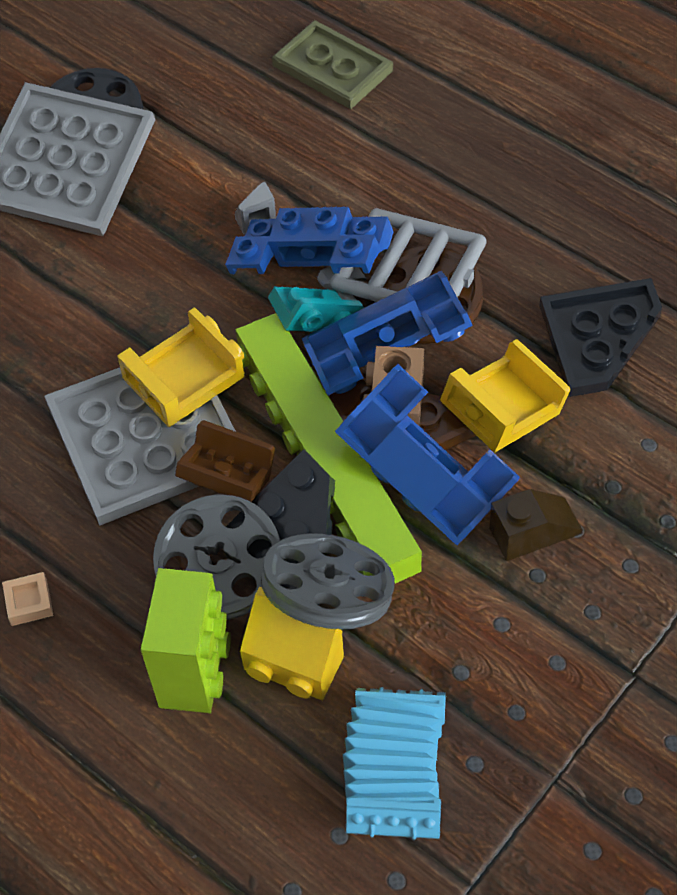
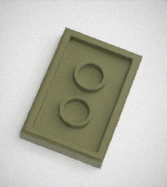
(332, 64)

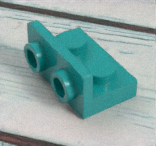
(310, 308)

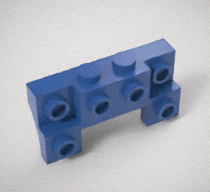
(311, 239)
(392, 322)
(417, 464)

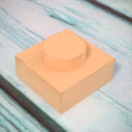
(27, 599)

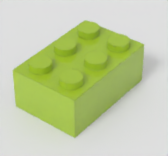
(185, 640)

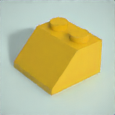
(290, 650)

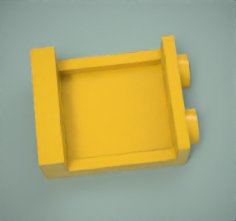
(184, 369)
(506, 396)

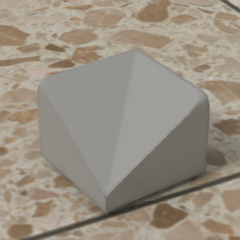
(257, 205)

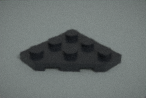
(599, 330)
(295, 502)

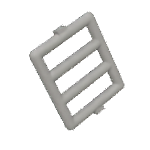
(407, 227)

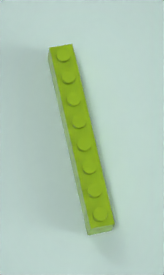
(309, 423)

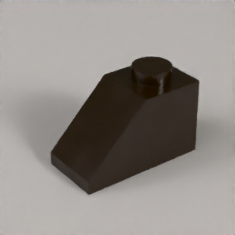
(531, 522)

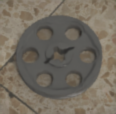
(216, 537)
(327, 581)

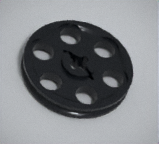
(104, 82)

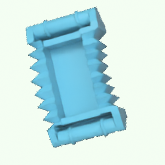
(393, 763)

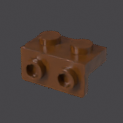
(227, 462)

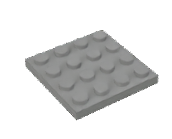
(68, 157)
(122, 446)

